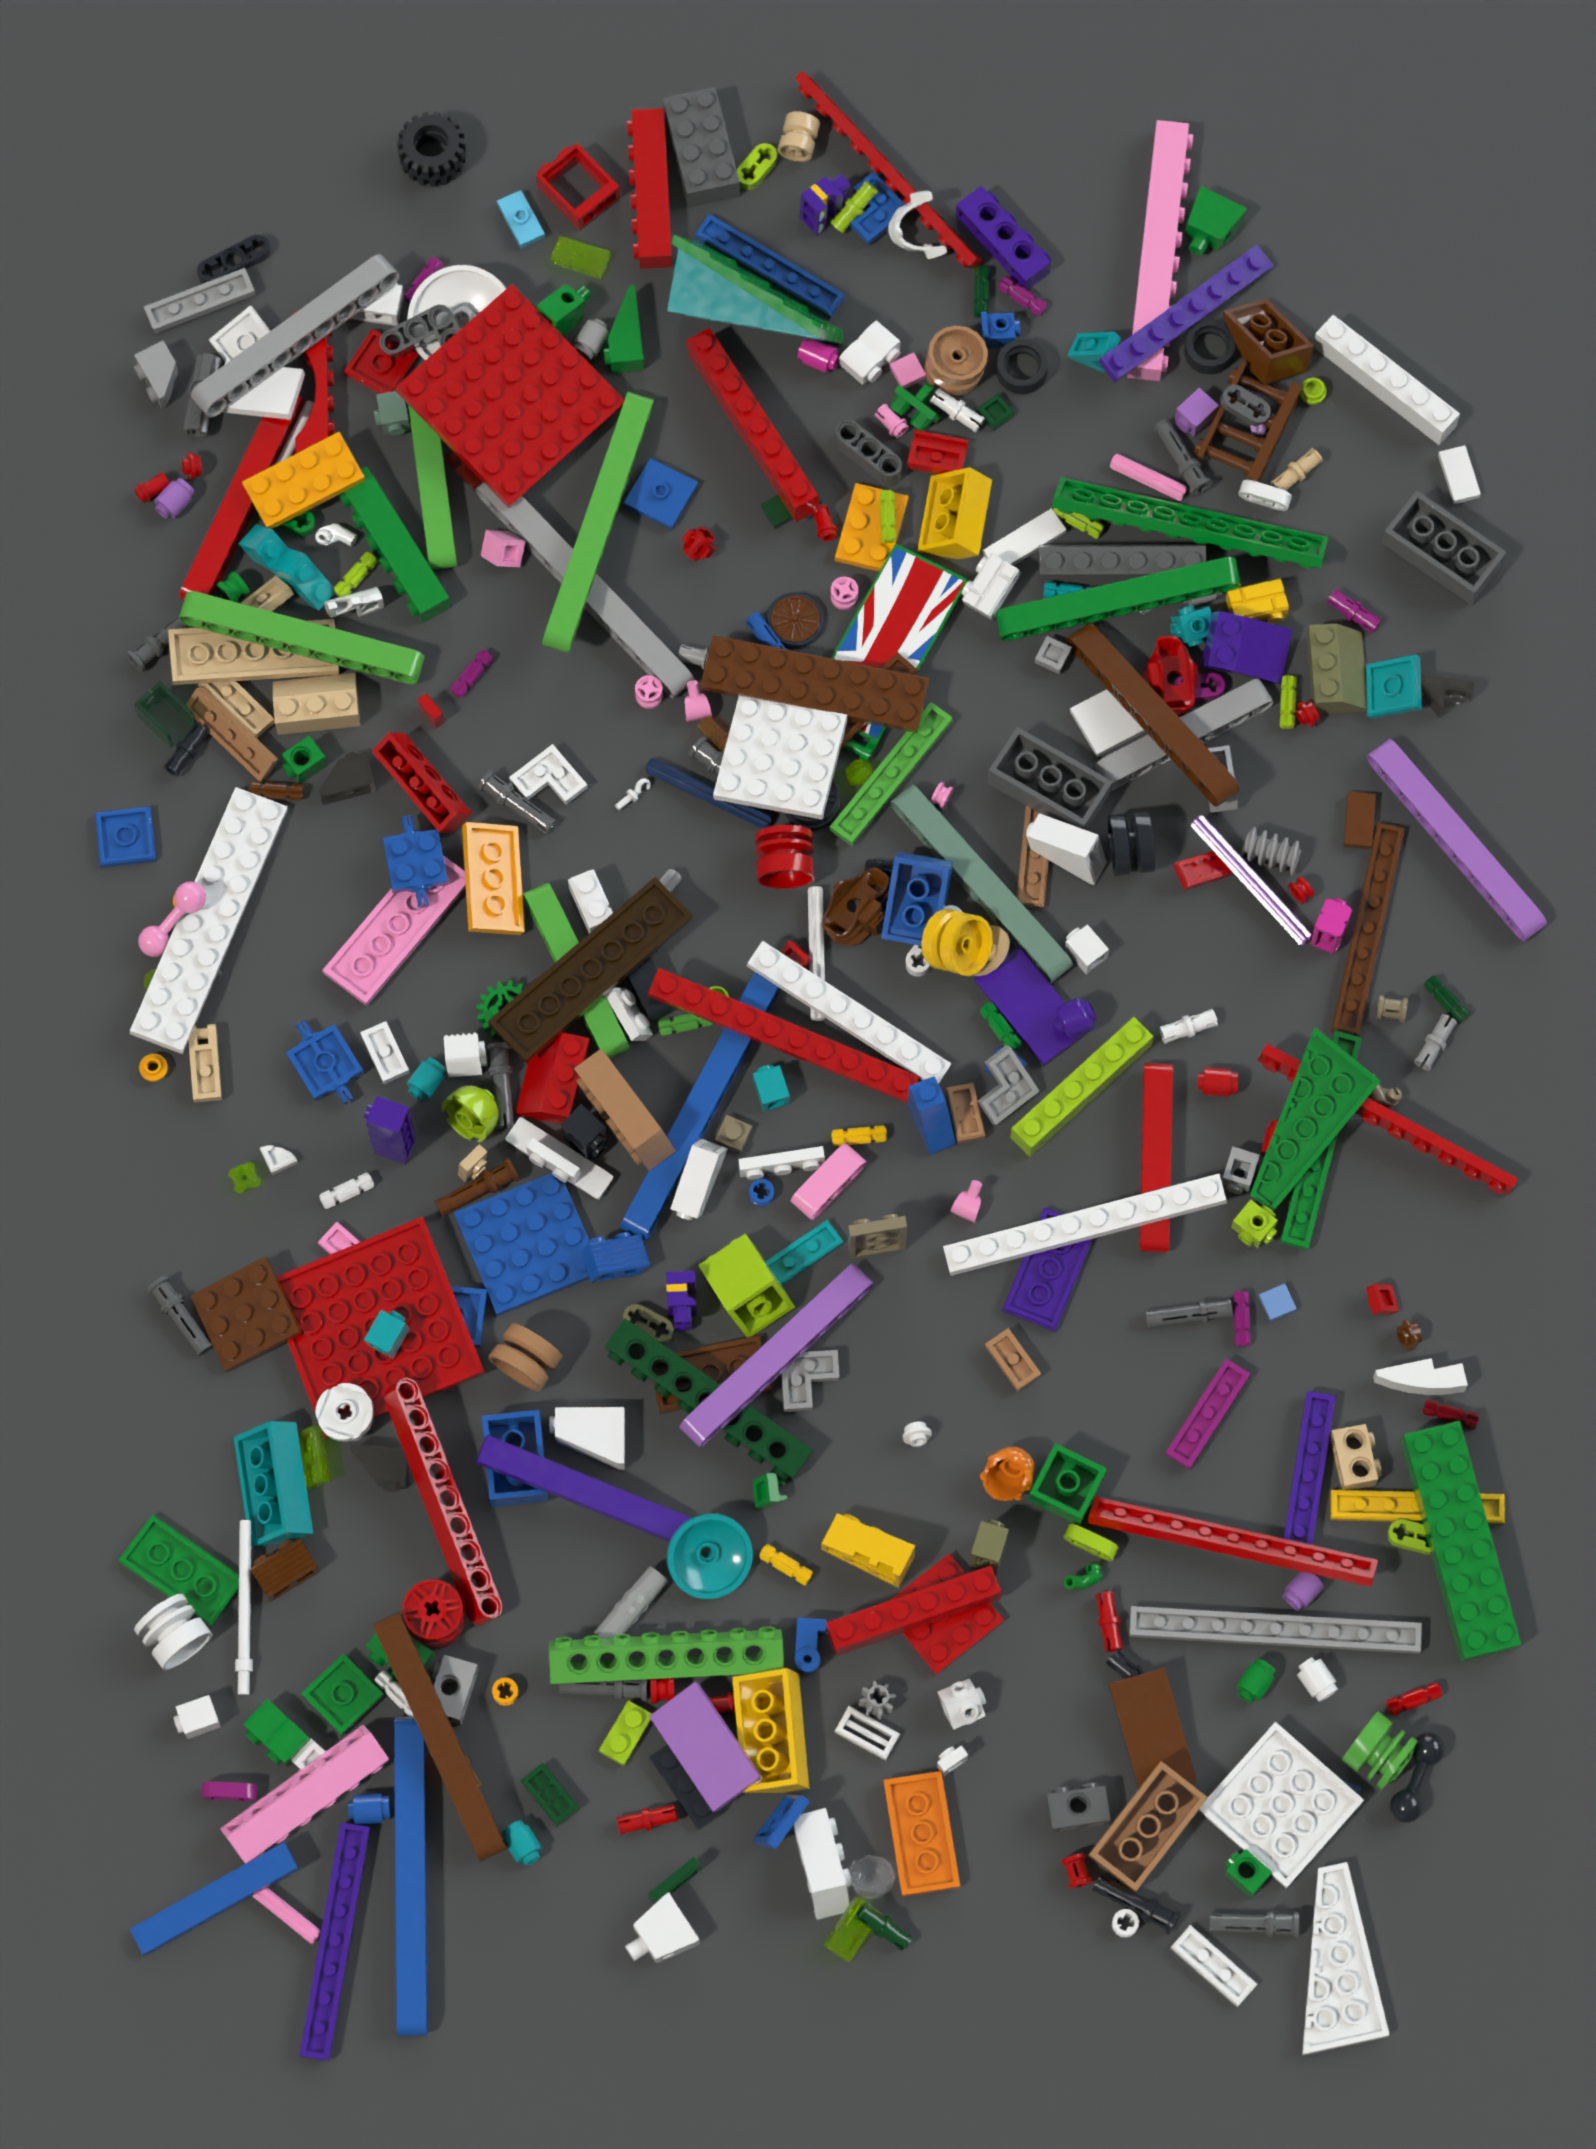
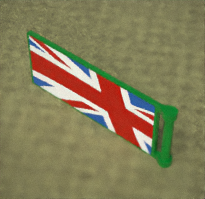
(899, 615)

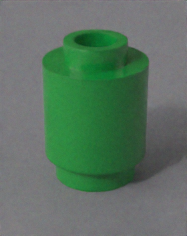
(1255, 1681)

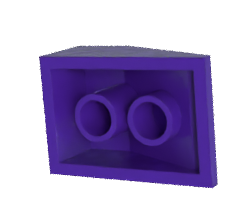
(1246, 647)

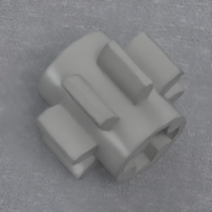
(871, 1705)

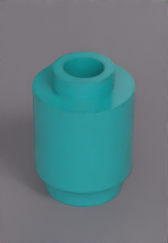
(426, 1079)
(522, 1843)

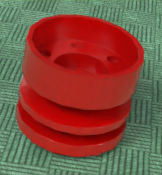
(784, 856)
(440, 1629)

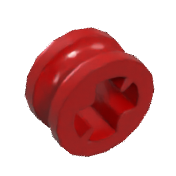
(1301, 890)

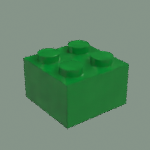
(1067, 1484)

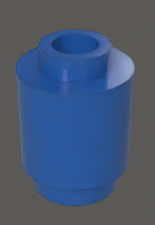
(369, 1808)

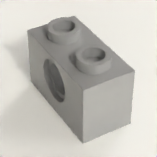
(464, 1676)

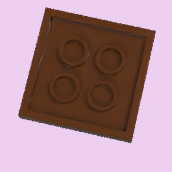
(246, 1314)

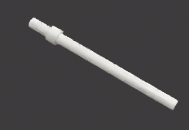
(244, 1664)

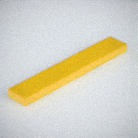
(1395, 1505)

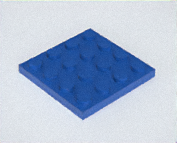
(525, 1242)

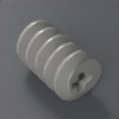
(1271, 850)

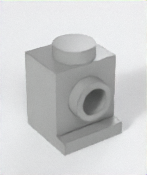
(1240, 1161)

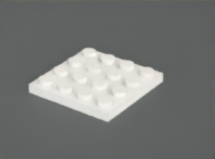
(780, 757)
(1281, 1804)

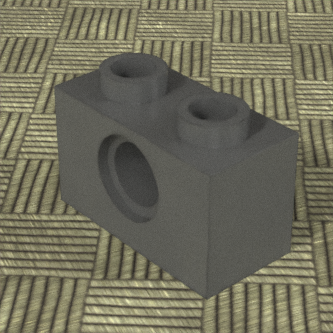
(1064, 1819)

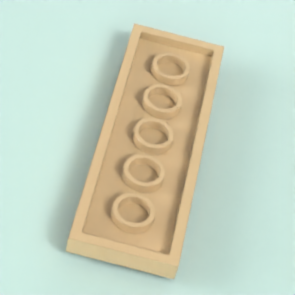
(213, 657)

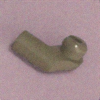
(1385, 1096)

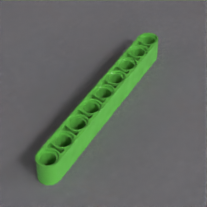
(301, 637)

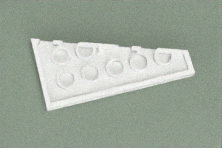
(1342, 1985)

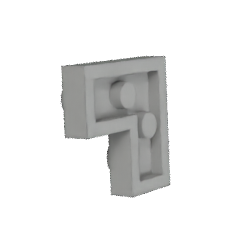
(1013, 1089)
(808, 1368)

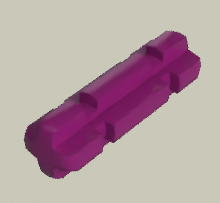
(433, 266)
(1022, 296)
(471, 673)
(1241, 1318)

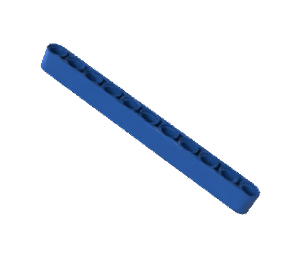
(696, 1115)
(410, 1879)

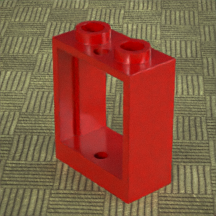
(593, 205)

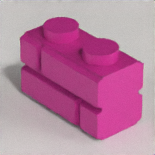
(1331, 925)

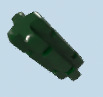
(981, 290)
(1446, 999)

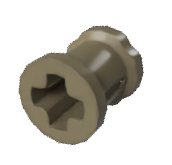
(1391, 1008)

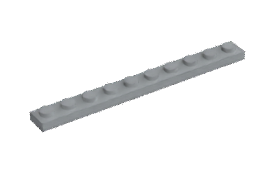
(1275, 1630)

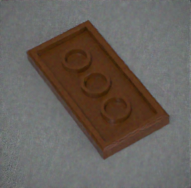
(715, 1361)
(1151, 1725)

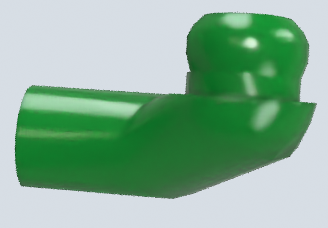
(1082, 1582)

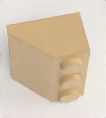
(316, 703)

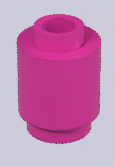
(818, 355)

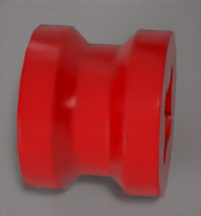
(662, 1690)

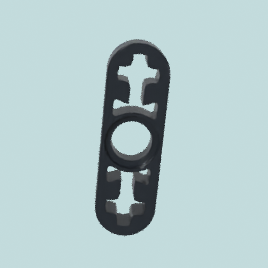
(237, 249)

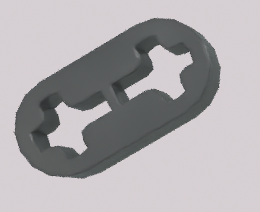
(1242, 411)

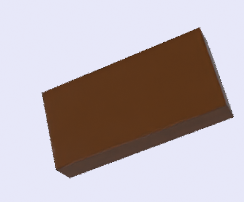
(1359, 820)

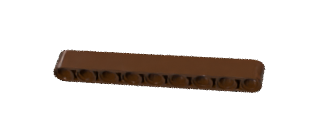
(1153, 714)
(439, 1736)

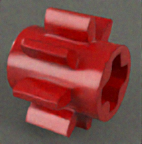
(698, 543)

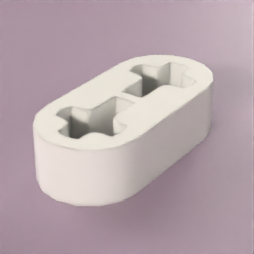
(1265, 495)

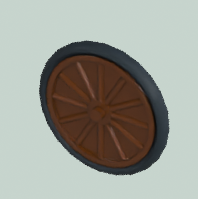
(795, 619)

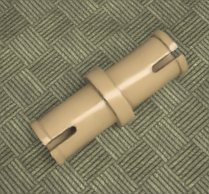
(1297, 470)

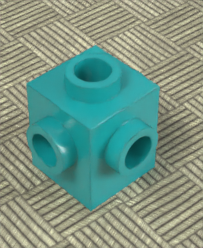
(1191, 624)

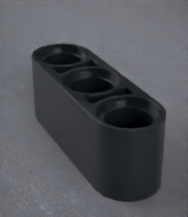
(640, 982)

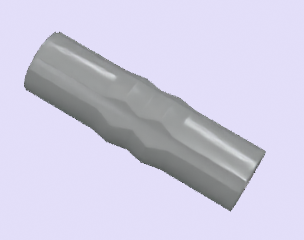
(632, 1604)

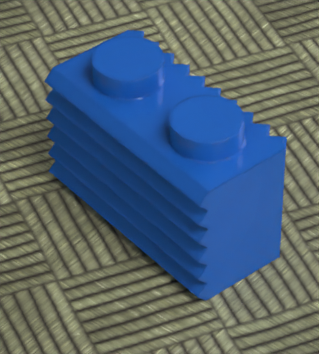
(615, 1257)

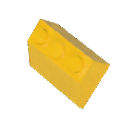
(955, 514)

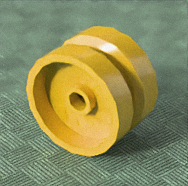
(957, 942)

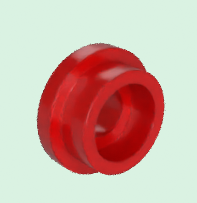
(191, 466)
(1307, 714)

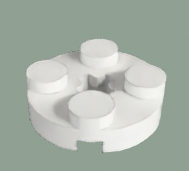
(352, 1427)

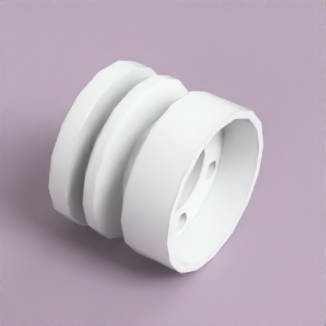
(175, 1636)

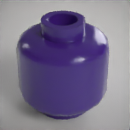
(1075, 1018)

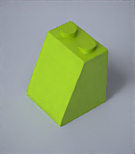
(746, 1286)

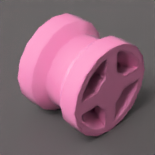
(845, 587)
(648, 685)

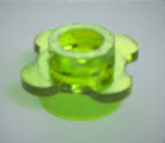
(244, 1170)

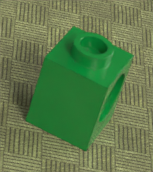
(306, 749)
(1250, 1885)

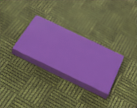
(705, 1747)

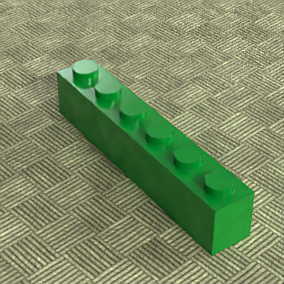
(396, 549)

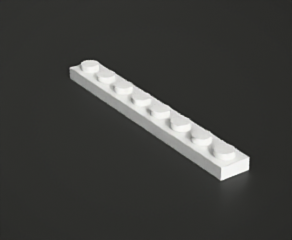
(847, 1013)

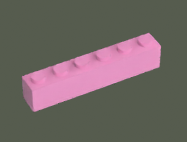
(305, 1794)

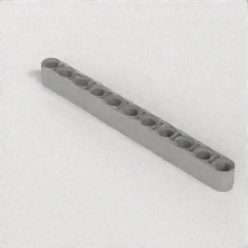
(602, 600)

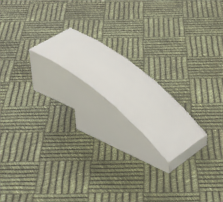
(1422, 1378)

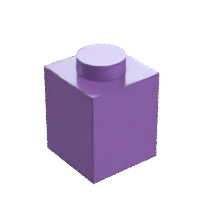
(1196, 412)

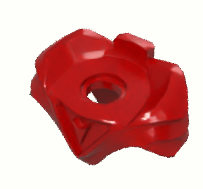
(1168, 658)

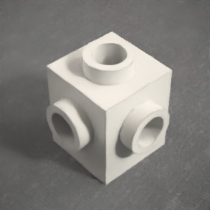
(962, 1703)

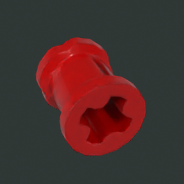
(1070, 1864)

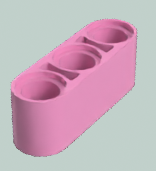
(828, 1181)

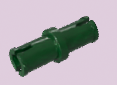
(883, 1926)

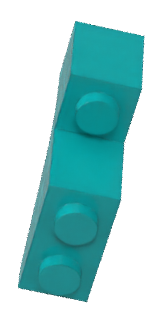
(288, 564)

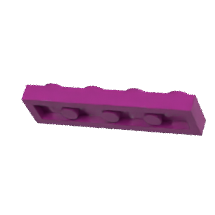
(1207, 1414)

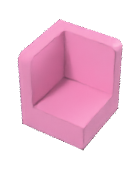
(502, 548)

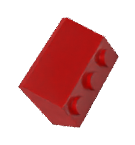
(550, 1080)

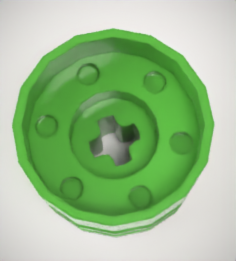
(1380, 1751)

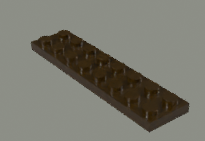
(590, 970)

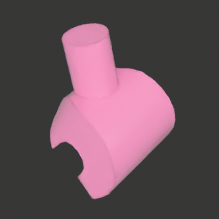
(696, 703)
(968, 1202)

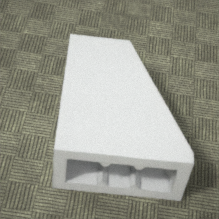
(1067, 847)
(698, 1178)
(593, 1432)

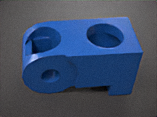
(806, 1654)

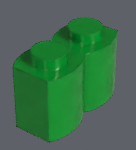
(276, 1733)

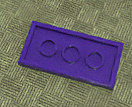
(1027, 1005)
(1046, 1282)

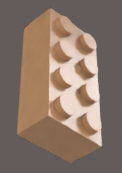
(623, 1111)
(1147, 1826)

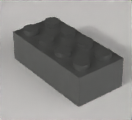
(701, 147)
(1443, 547)
(1048, 780)

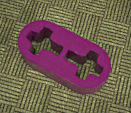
(1204, 694)
(229, 1791)

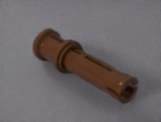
(488, 1182)

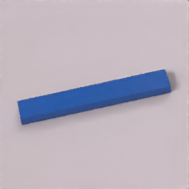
(770, 266)
(214, 1899)

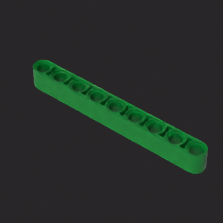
(1118, 599)

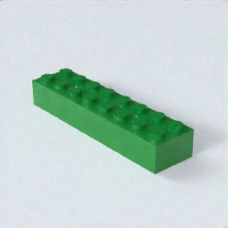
(1460, 1542)

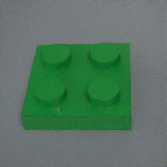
(342, 1694)

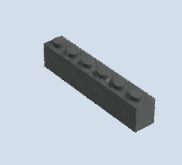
(1118, 558)

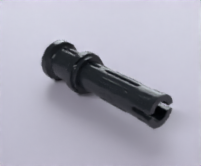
(1149, 1909)

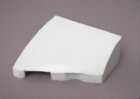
(363, 602)

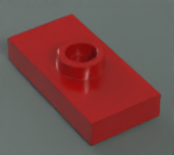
(1201, 870)

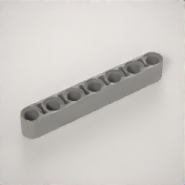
(1204, 722)

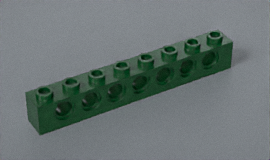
(630, 1335)

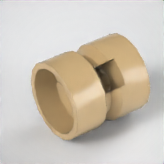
(800, 132)

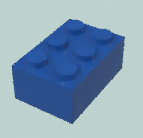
(525, 1432)

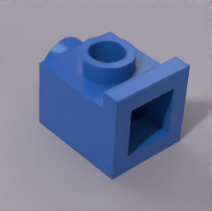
(997, 336)

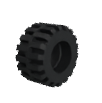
(429, 129)

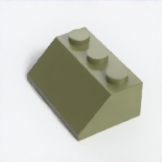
(1336, 669)

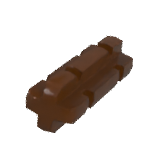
(277, 790)

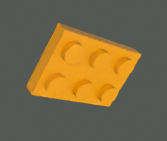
(861, 533)

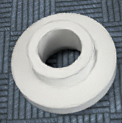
(916, 1434)

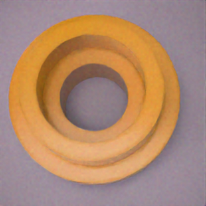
(159, 1073)

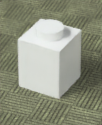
(1086, 948)
(196, 1717)

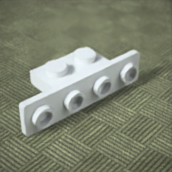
(559, 1158)

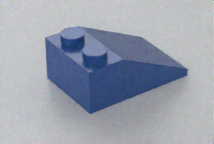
(915, 894)

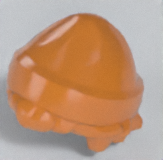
(1008, 1474)

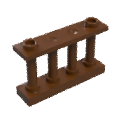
(1264, 446)

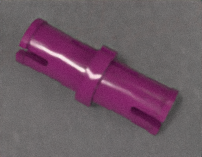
(1353, 611)

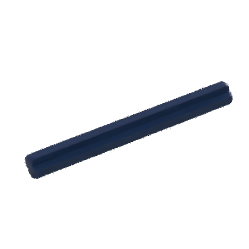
(705, 792)

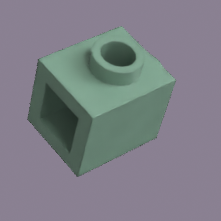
(391, 414)

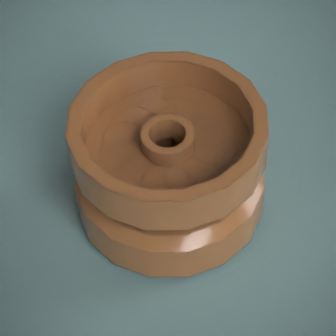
(956, 360)
(525, 1357)

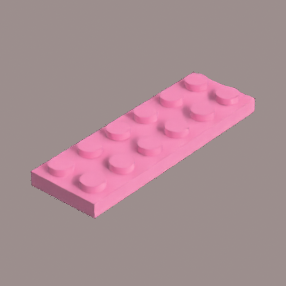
(391, 936)

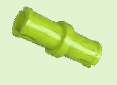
(854, 206)

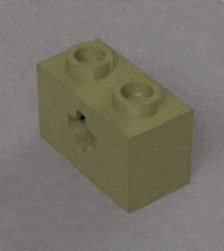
(989, 1545)

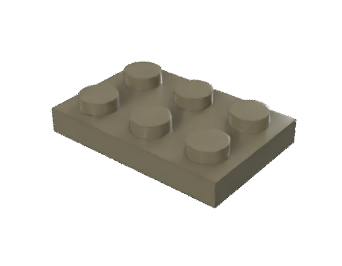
(877, 1237)

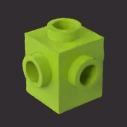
(1255, 1215)

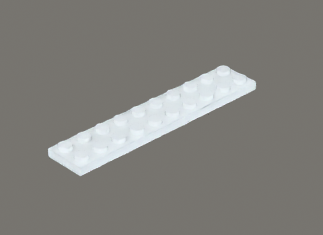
(204, 936)

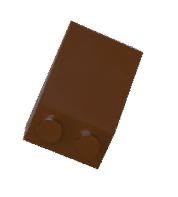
(1268, 341)

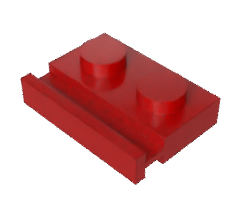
(936, 453)

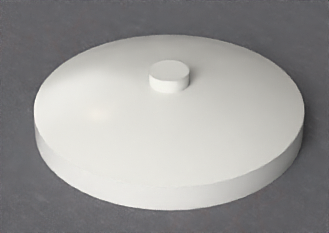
(459, 288)

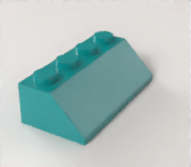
(273, 1483)

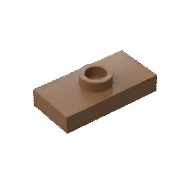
(965, 1113)

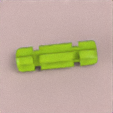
(887, 516)
(1082, 523)
(356, 574)
(1288, 702)

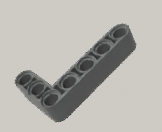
(431, 331)

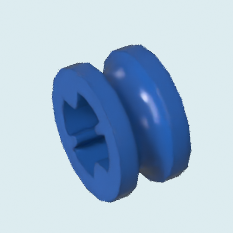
(753, 1195)

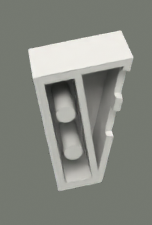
(822, 1863)

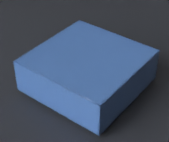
(1277, 1302)

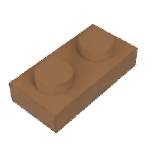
(1013, 1360)

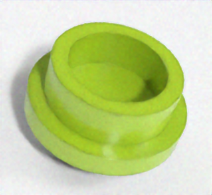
(1313, 391)

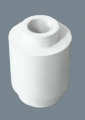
(1317, 1679)

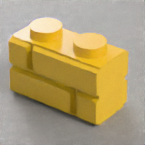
(1259, 601)

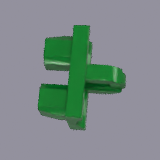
(905, 400)

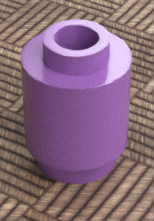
(174, 498)
(1303, 1590)

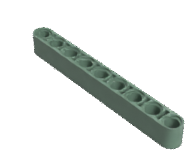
(981, 883)

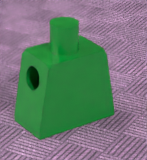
(1213, 221)
(565, 308)

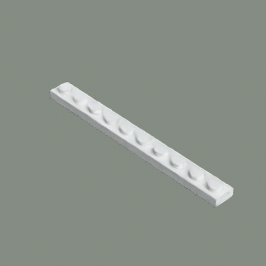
(1085, 1224)

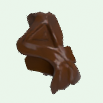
(853, 928)

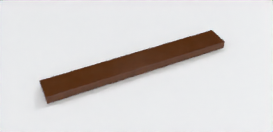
(1367, 929)

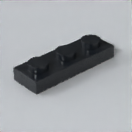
(683, 1787)

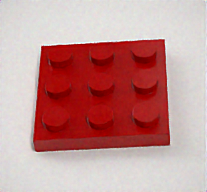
(949, 1638)

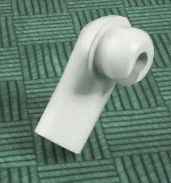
(334, 533)

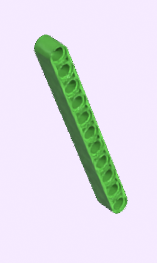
(598, 522)

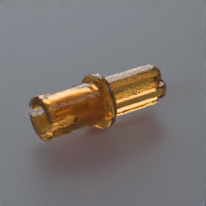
(714, 733)

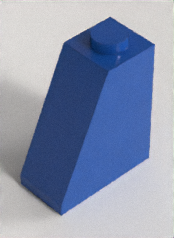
(931, 1115)

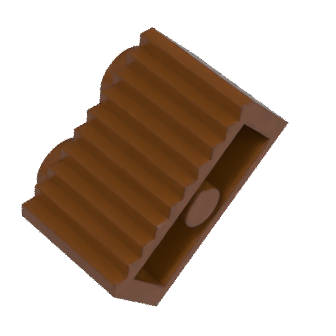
(284, 1568)

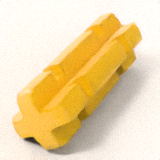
(859, 1135)
(785, 1564)

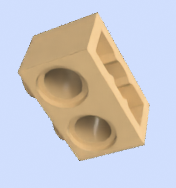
(1348, 1458)

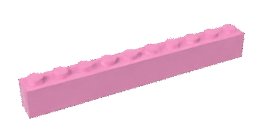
(1161, 235)

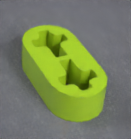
(760, 170)
(1091, 1542)
(1407, 1542)

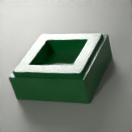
(995, 412)

